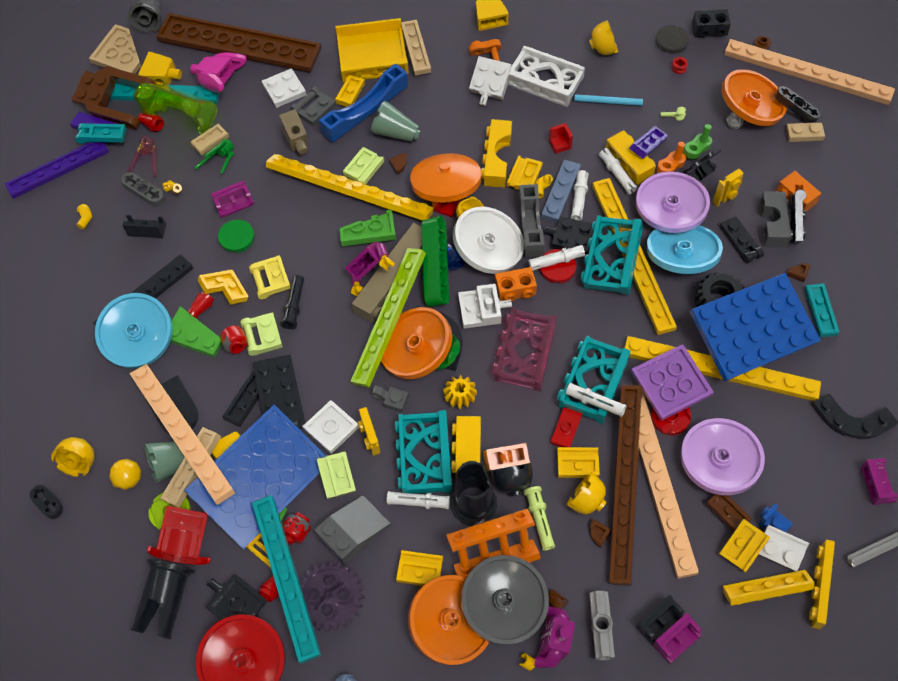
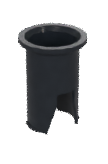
(478, 508)
(164, 586)

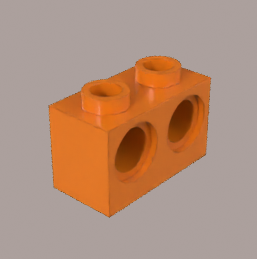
(514, 280)

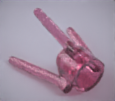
(145, 147)

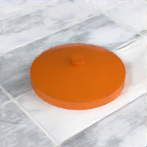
(752, 97)
(445, 177)
(417, 343)
(440, 625)

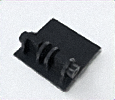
(702, 167)

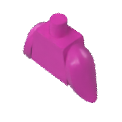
(216, 70)

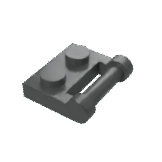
(317, 109)

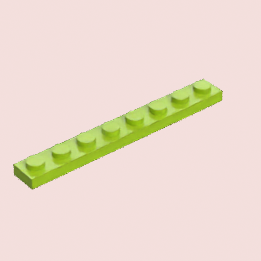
(388, 318)

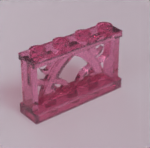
(536, 371)

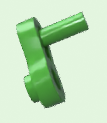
(700, 144)

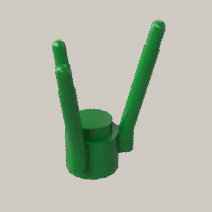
(223, 149)

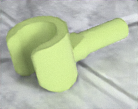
(679, 114)

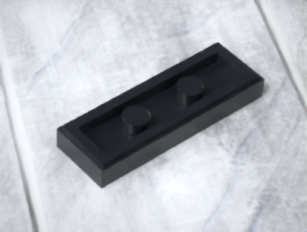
(243, 402)

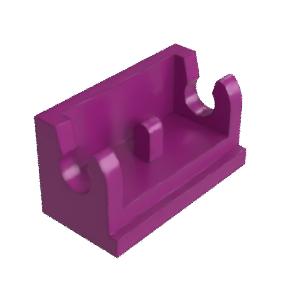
(232, 199)
(878, 481)
(678, 638)

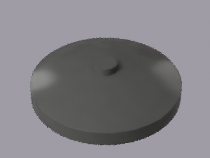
(504, 600)

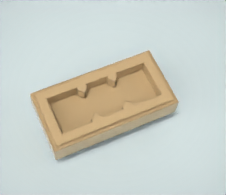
(209, 139)

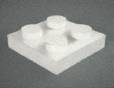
(283, 88)
(330, 427)

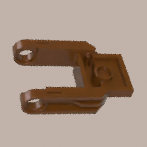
(95, 91)

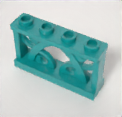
(625, 275)
(616, 365)
(437, 430)

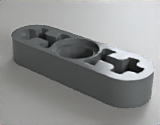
(140, 182)

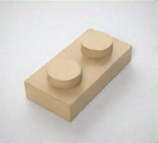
(805, 132)

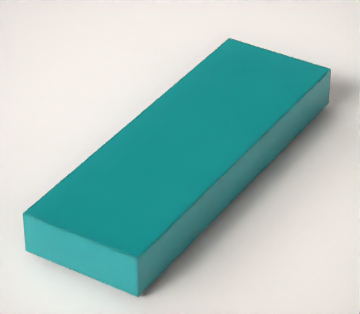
(821, 310)

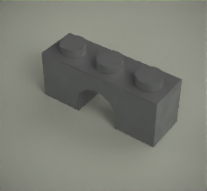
(776, 206)

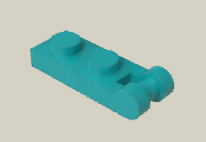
(100, 133)

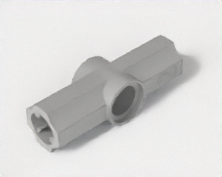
(602, 638)

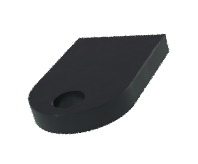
(182, 401)

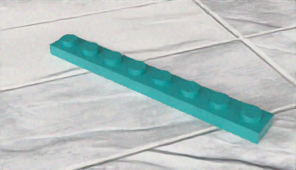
(126, 93)
(286, 580)

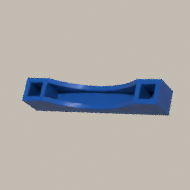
(340, 121)

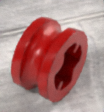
(679, 69)

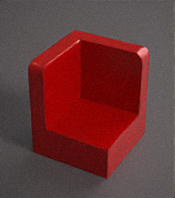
(560, 138)
(446, 208)

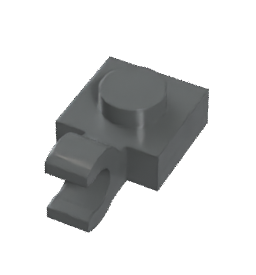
(393, 398)

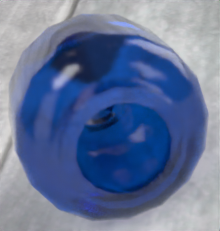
(455, 261)

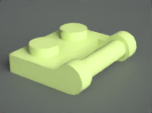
(267, 331)

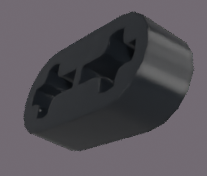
(49, 499)

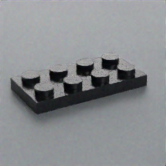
(279, 387)

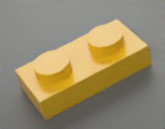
(350, 91)

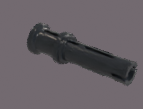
(292, 308)

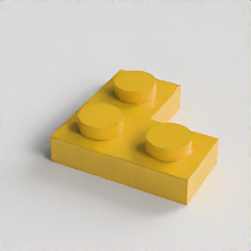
(226, 282)

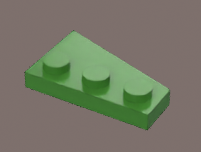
(373, 230)
(193, 334)

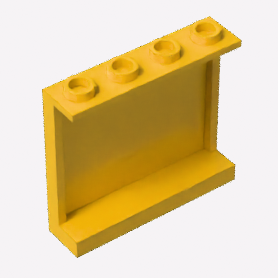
(370, 48)

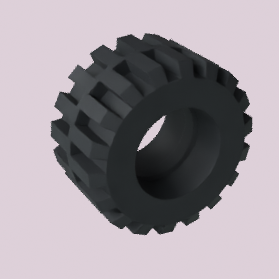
(716, 284)

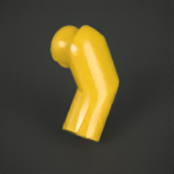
(543, 183)
(170, 185)
(85, 214)

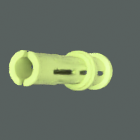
(538, 509)

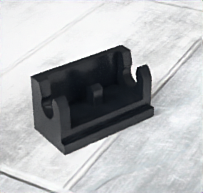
(144, 228)
(660, 619)

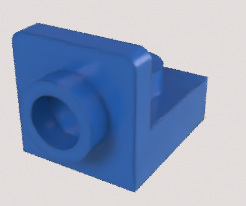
(772, 517)

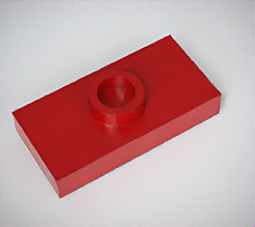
(566, 428)

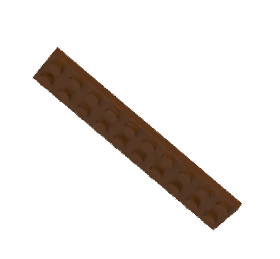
(226, 38)

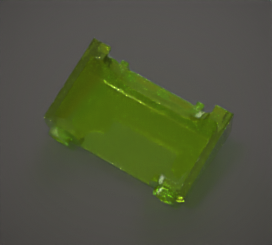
(158, 96)

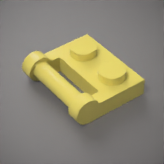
(276, 276)

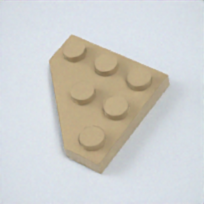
(117, 51)

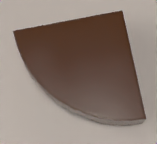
(399, 162)
(799, 272)
(598, 533)
(557, 599)

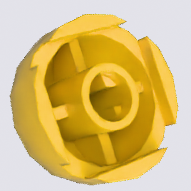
(603, 39)
(73, 456)
(589, 495)

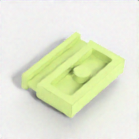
(363, 166)
(336, 475)

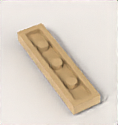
(416, 47)
(185, 475)

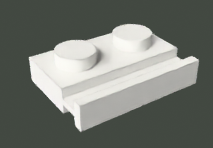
(784, 548)

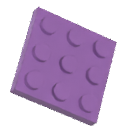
(672, 382)

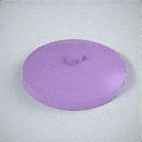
(672, 202)
(722, 456)

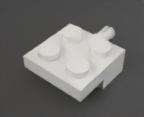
(490, 79)
(481, 306)

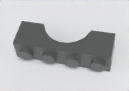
(530, 220)

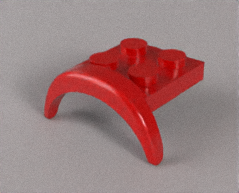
(181, 537)

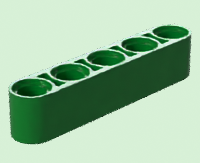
(435, 261)

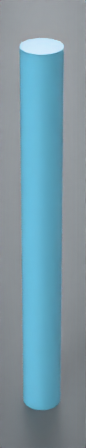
(608, 100)

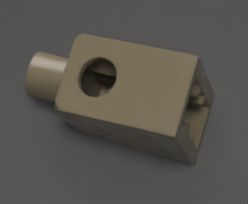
(294, 131)

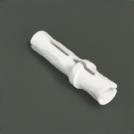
(614, 165)
(579, 198)
(558, 257)
(574, 391)
(418, 500)

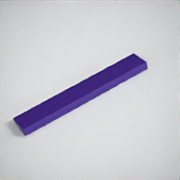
(55, 168)

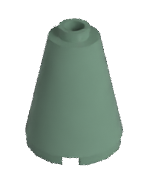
(394, 124)
(163, 459)

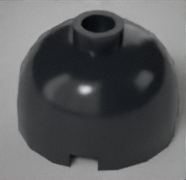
(513, 479)

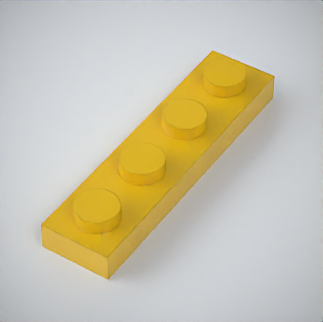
(768, 587)
(821, 591)

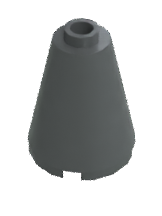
(145, 15)

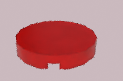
(559, 272)
(674, 424)

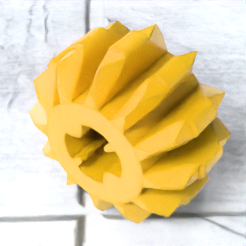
(462, 385)

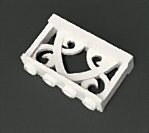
(551, 89)

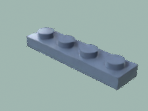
(560, 191)

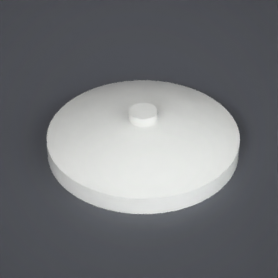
(488, 240)

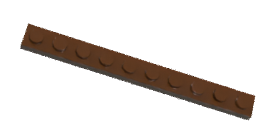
(626, 487)

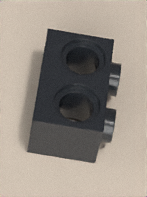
(711, 23)

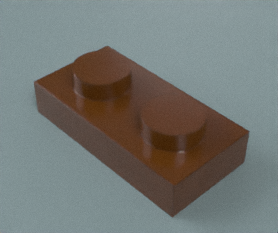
(728, 510)

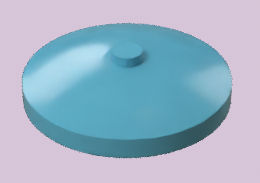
(685, 251)
(133, 330)

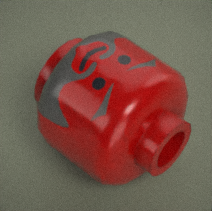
(233, 339)
(296, 528)

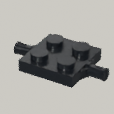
(570, 234)
(234, 599)

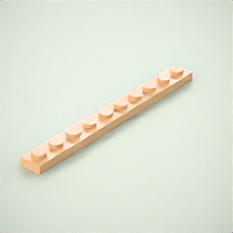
(810, 72)
(182, 434)
(664, 498)

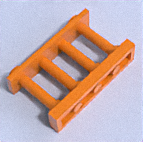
(489, 530)

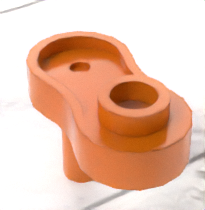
(491, 46)
(673, 161)

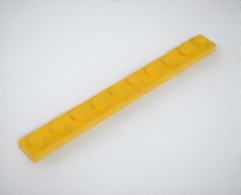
(349, 187)
(643, 276)
(759, 377)

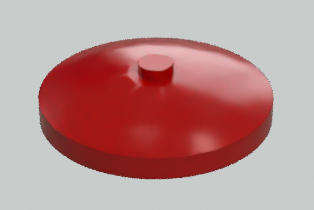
(240, 651)

